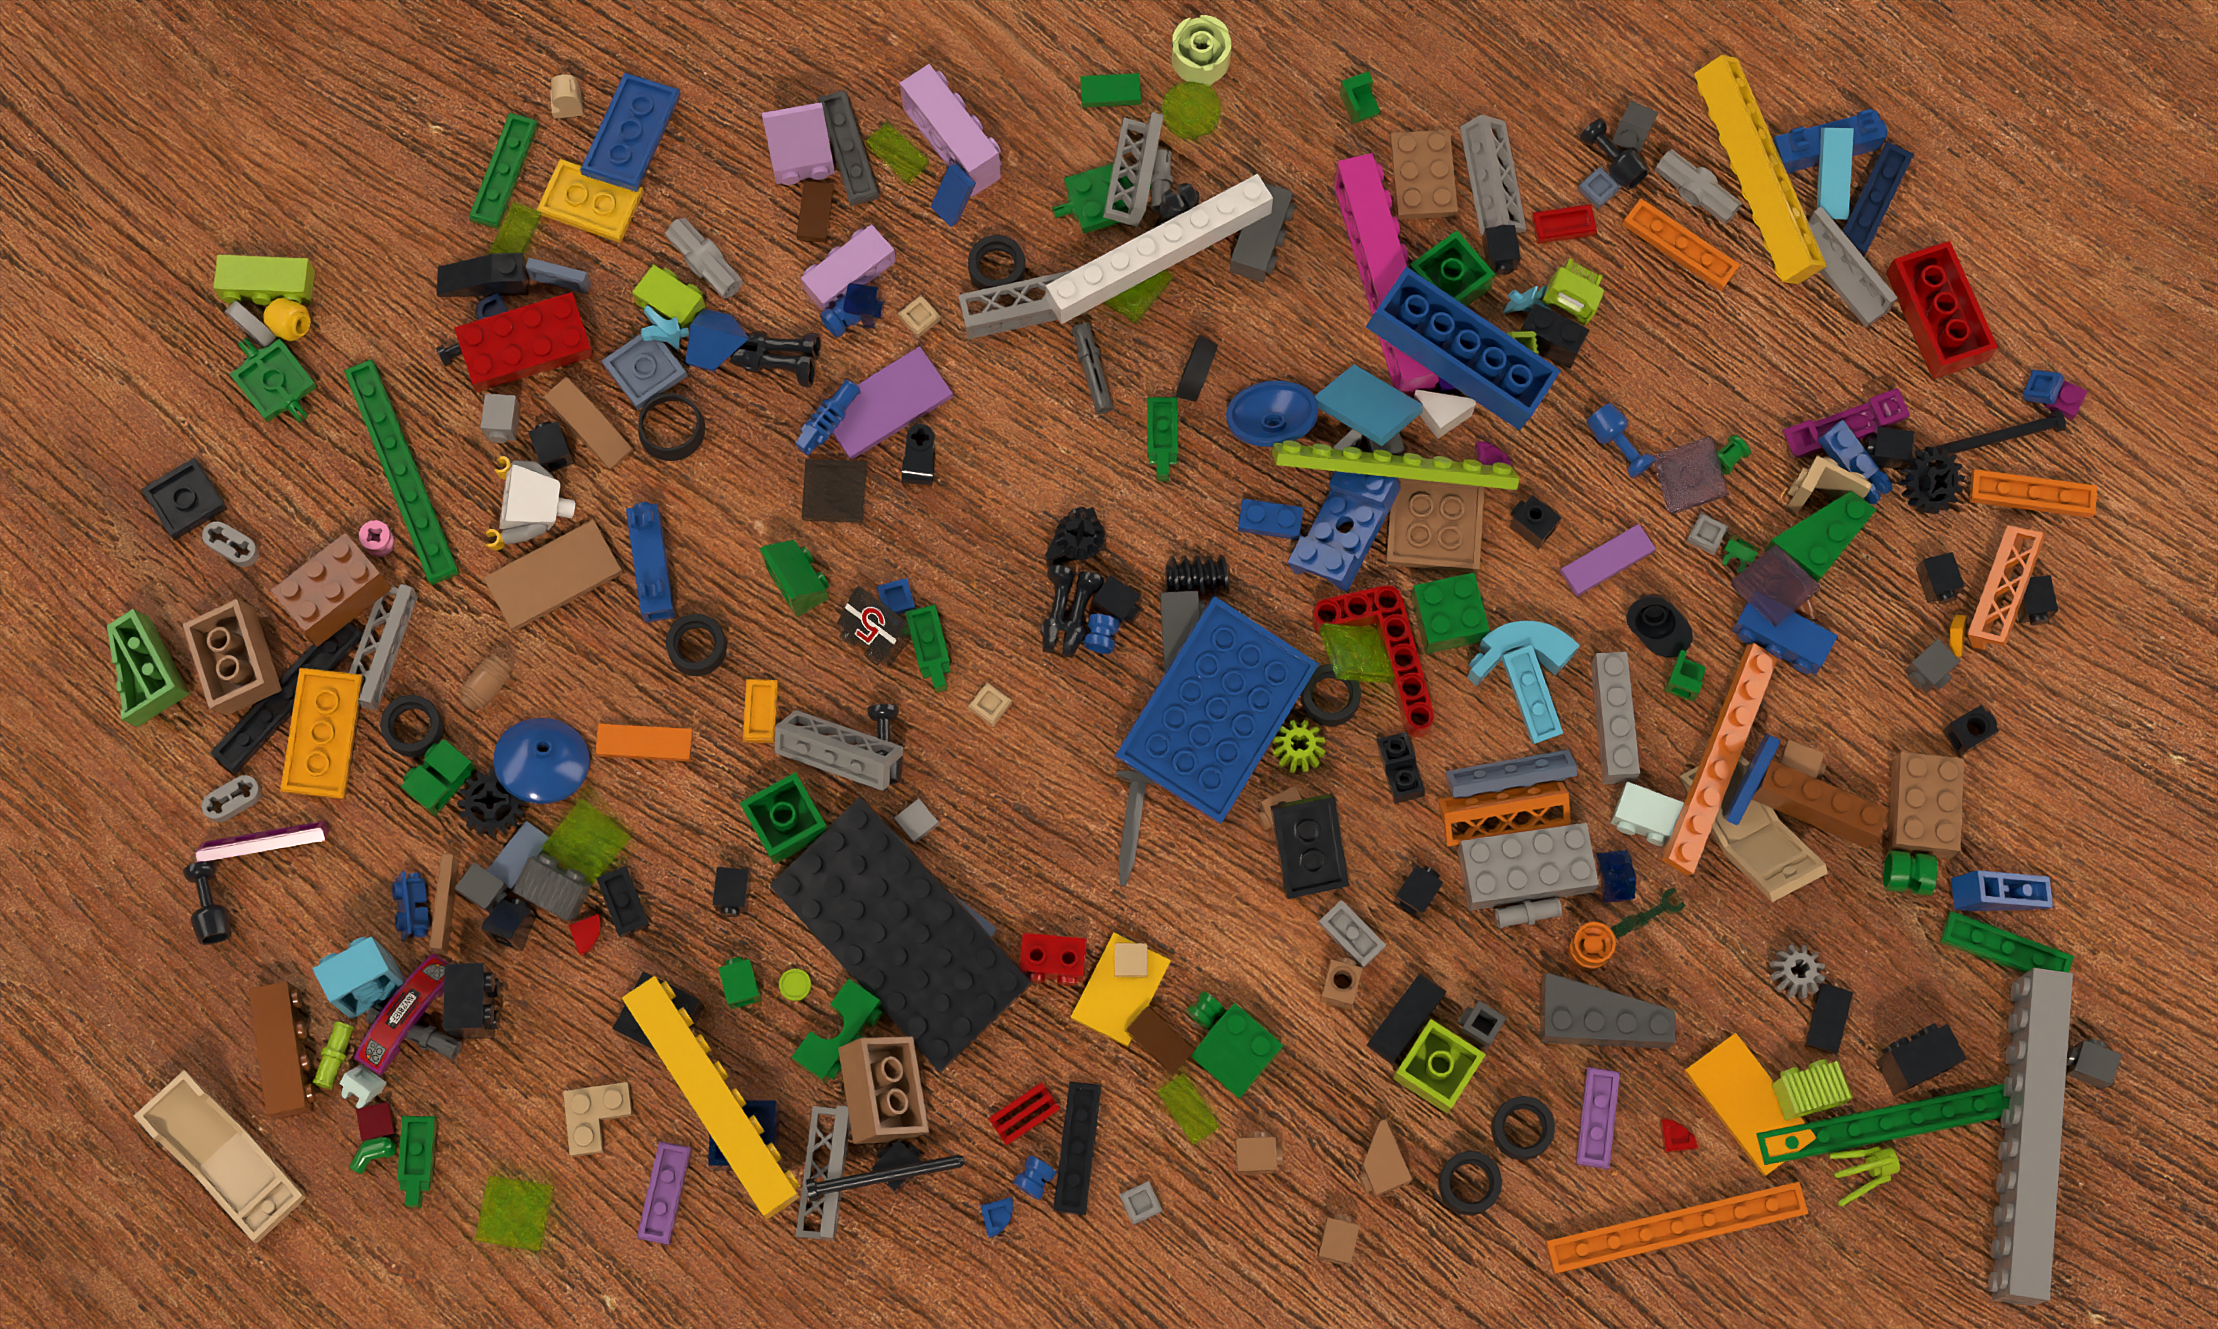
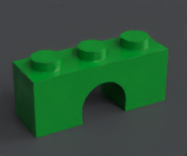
(820, 1055)

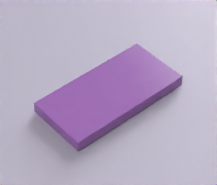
(891, 402)

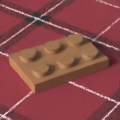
(1423, 174)

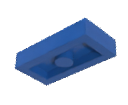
(1270, 519)

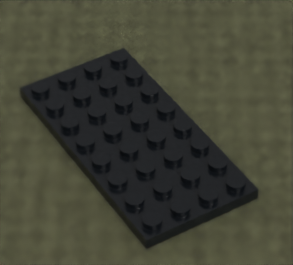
(901, 934)

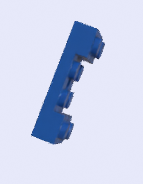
(1339, 555)

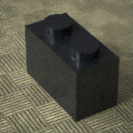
(1556, 335)

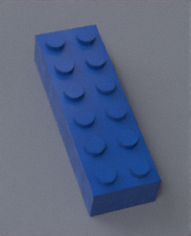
(1463, 348)

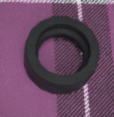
(991, 244)
(687, 623)
(399, 706)
(1326, 718)
(1534, 1106)
(1483, 1162)

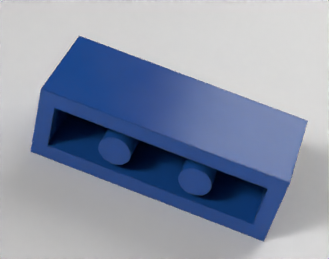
(1794, 639)

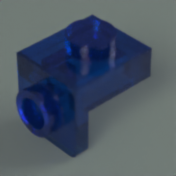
(864, 301)
(1616, 875)

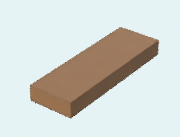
(444, 904)

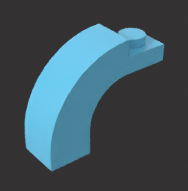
(1550, 645)

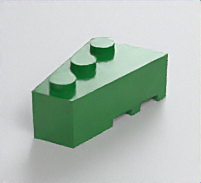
(1825, 534)

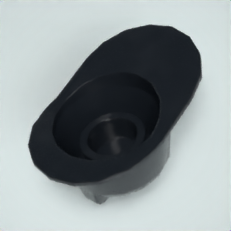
(1659, 625)

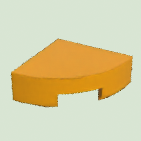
(1957, 635)

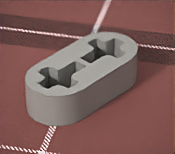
(250, 324)
(234, 538)
(228, 792)

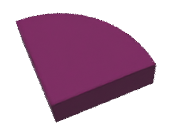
(1489, 454)

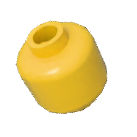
(287, 319)

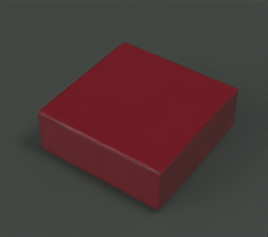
(375, 1121)

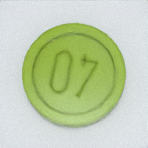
(795, 984)

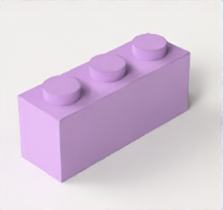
(855, 262)

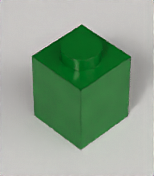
(739, 983)

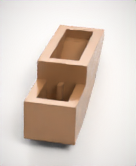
(587, 423)

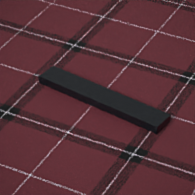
(276, 709)

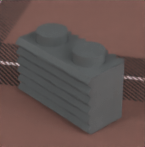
(552, 886)

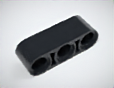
(1406, 1018)

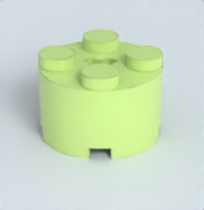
(1201, 50)

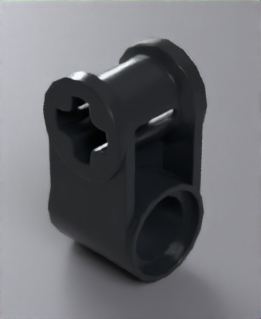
(919, 460)

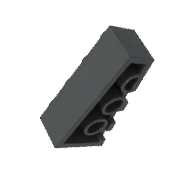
(1598, 1017)

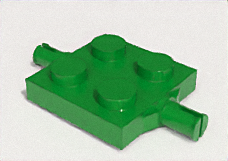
(1088, 198)
(273, 380)

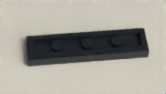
(1077, 1148)

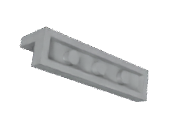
(1144, 169)
(1488, 174)
(1850, 272)
(1010, 317)
(388, 645)
(833, 751)
(835, 1170)

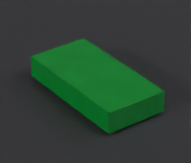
(1110, 90)

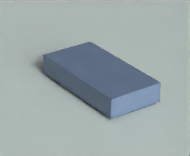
(558, 275)
(512, 859)

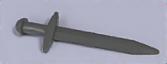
(1132, 821)

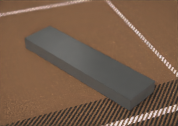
(848, 149)

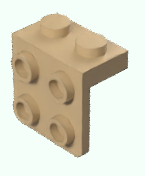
(1829, 478)

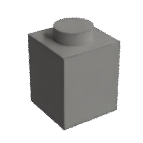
(500, 417)

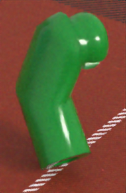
(372, 1149)

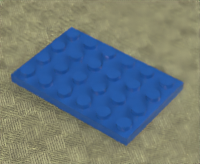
(1216, 710)

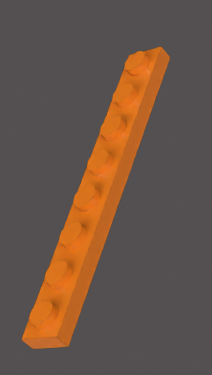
(1719, 759)
(1676, 1228)

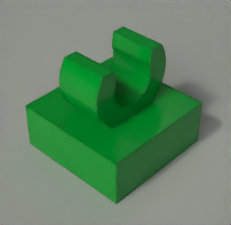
(1742, 550)

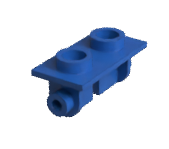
(408, 893)

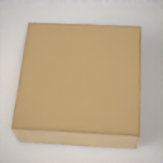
(919, 316)
(990, 704)
(1130, 959)

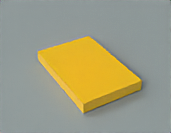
(588, 202)
(1114, 1002)

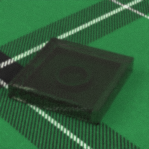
(834, 491)

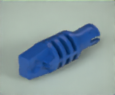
(826, 418)

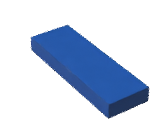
(1751, 779)

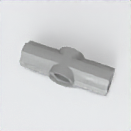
(1698, 186)
(704, 258)

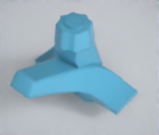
(1525, 300)
(662, 329)

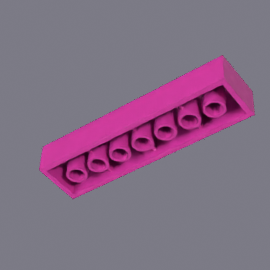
(1377, 255)

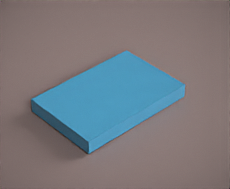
(1368, 405)

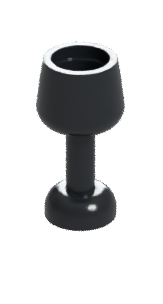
(1626, 166)
(883, 715)
(210, 921)

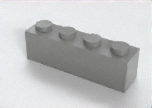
(1615, 718)

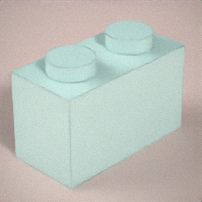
(1646, 814)

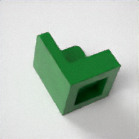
(1358, 97)
(1685, 678)

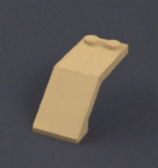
(1762, 844)
(220, 1155)

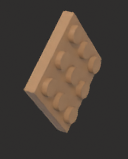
(1436, 526)

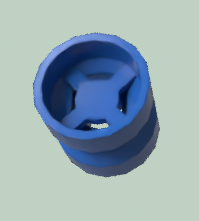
(836, 320)
(1101, 633)
(1034, 1177)

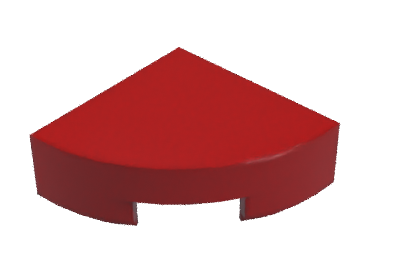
(586, 933)
(1676, 1137)

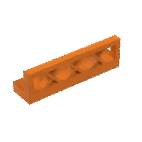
(1999, 583)
(1509, 802)

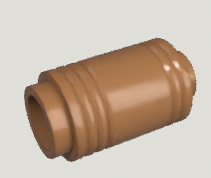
(484, 683)

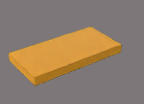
(322, 733)
(1744, 1100)

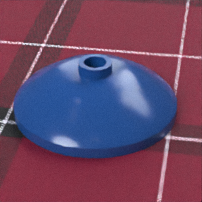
(1272, 413)
(536, 774)

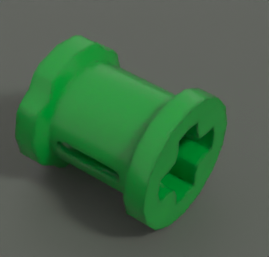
(1732, 453)

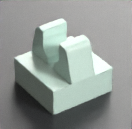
(361, 1083)

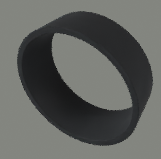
(1196, 369)
(679, 452)

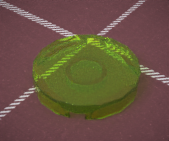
(1191, 110)

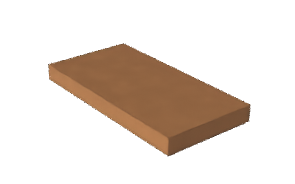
(553, 575)

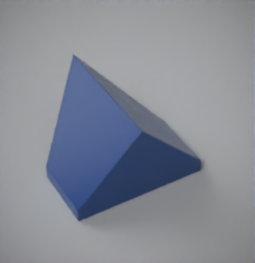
(713, 339)

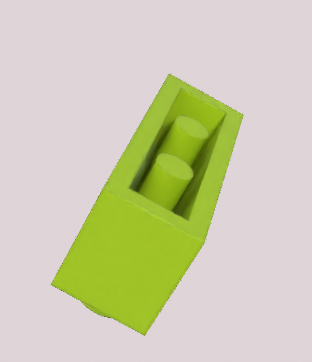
(263, 279)

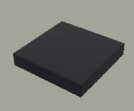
(184, 499)

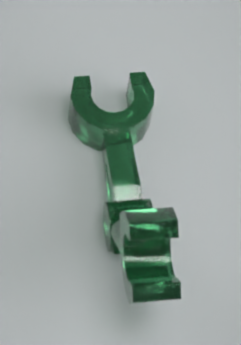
(1642, 919)

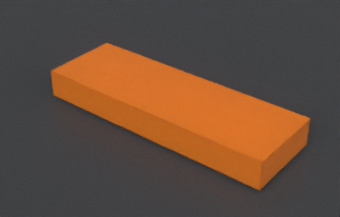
(644, 742)

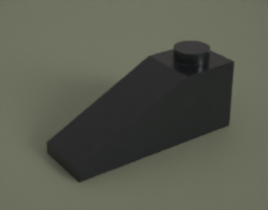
(484, 276)

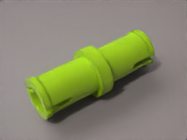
(333, 1055)

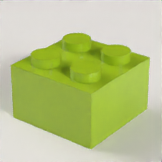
(1439, 1066)

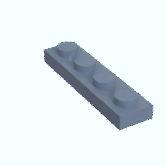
(1511, 773)

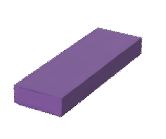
(1607, 560)
(1597, 1118)
(664, 1193)

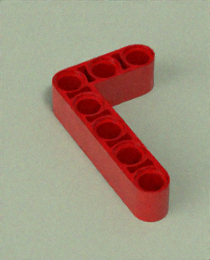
(1393, 646)

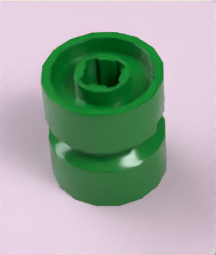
(1909, 872)

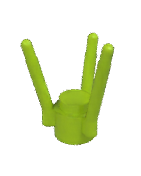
(1879, 1163)

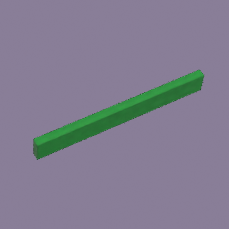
(401, 472)
(1891, 1123)

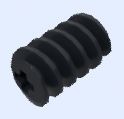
(1197, 574)

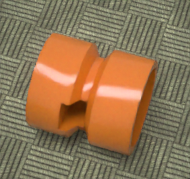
(1592, 946)

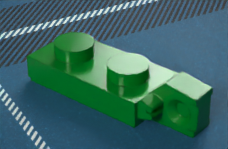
(1162, 434)
(929, 645)
(416, 1157)

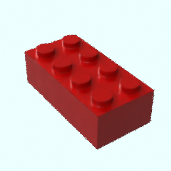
(1941, 310)
(523, 342)

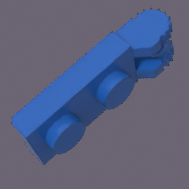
(1851, 456)

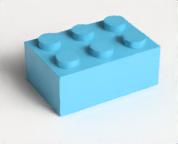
(359, 976)

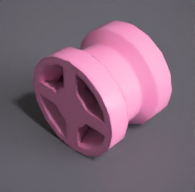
(381, 544)

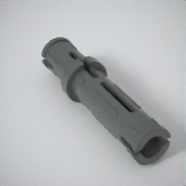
(1089, 356)
(425, 1036)

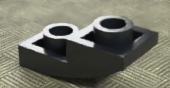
(1400, 767)

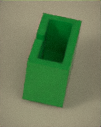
(439, 777)

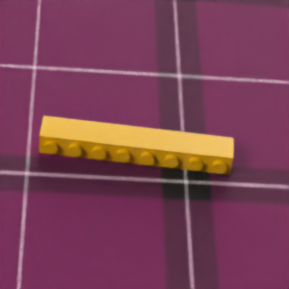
(1759, 170)
(711, 1098)

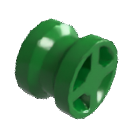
(1205, 1010)

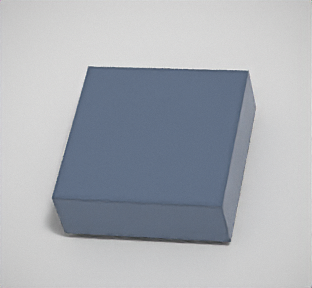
(1599, 188)

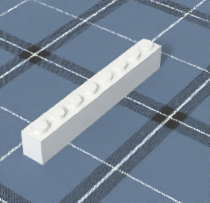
(1159, 249)

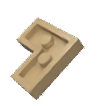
(585, 1111)

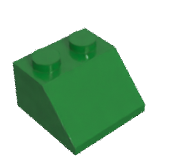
(794, 575)
(1237, 1051)

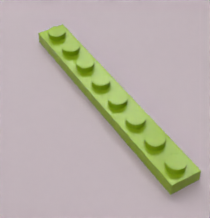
(1385, 464)

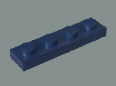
(1877, 196)

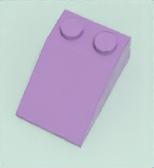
(798, 143)

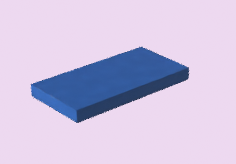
(630, 132)

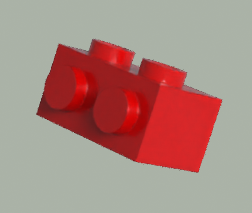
(1053, 958)

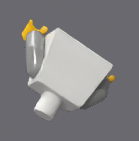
(528, 503)

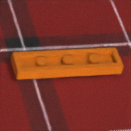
(1681, 244)
(2033, 493)

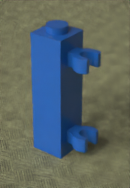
(1802, 146)
(650, 562)

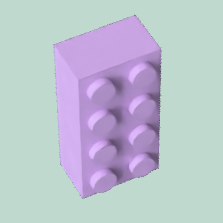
(949, 127)

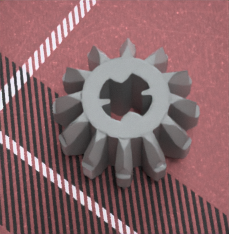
(1810, 969)

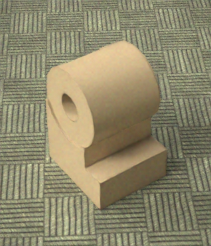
(566, 97)

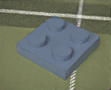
(644, 369)

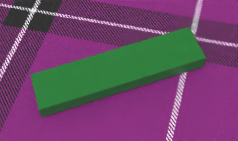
(503, 170)
(2001, 946)

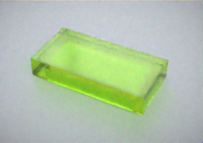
(897, 153)
(516, 230)
(1188, 1109)

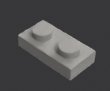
(1352, 934)

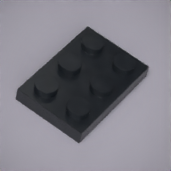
(1309, 846)

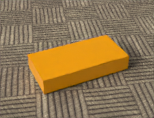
(760, 711)

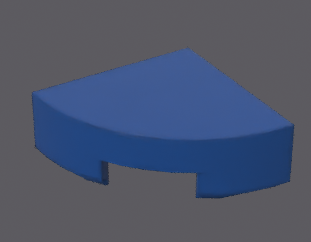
(997, 1215)

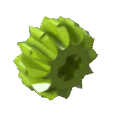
(1299, 757)

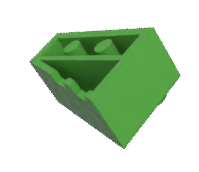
(144, 669)

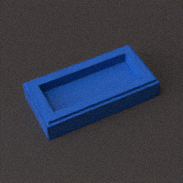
(953, 195)

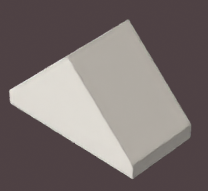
(1443, 411)

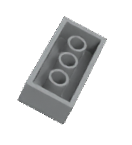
(1527, 866)

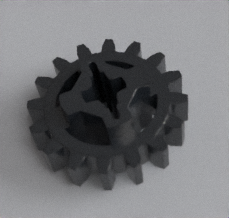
(1932, 480)
(485, 797)

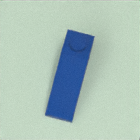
(2001, 891)

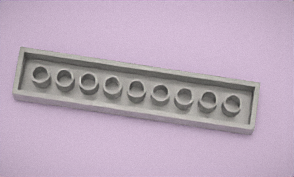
(2031, 1138)

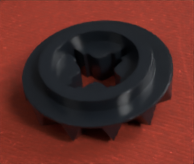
(1089, 545)

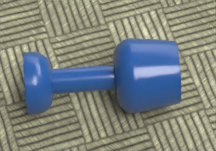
(1608, 426)

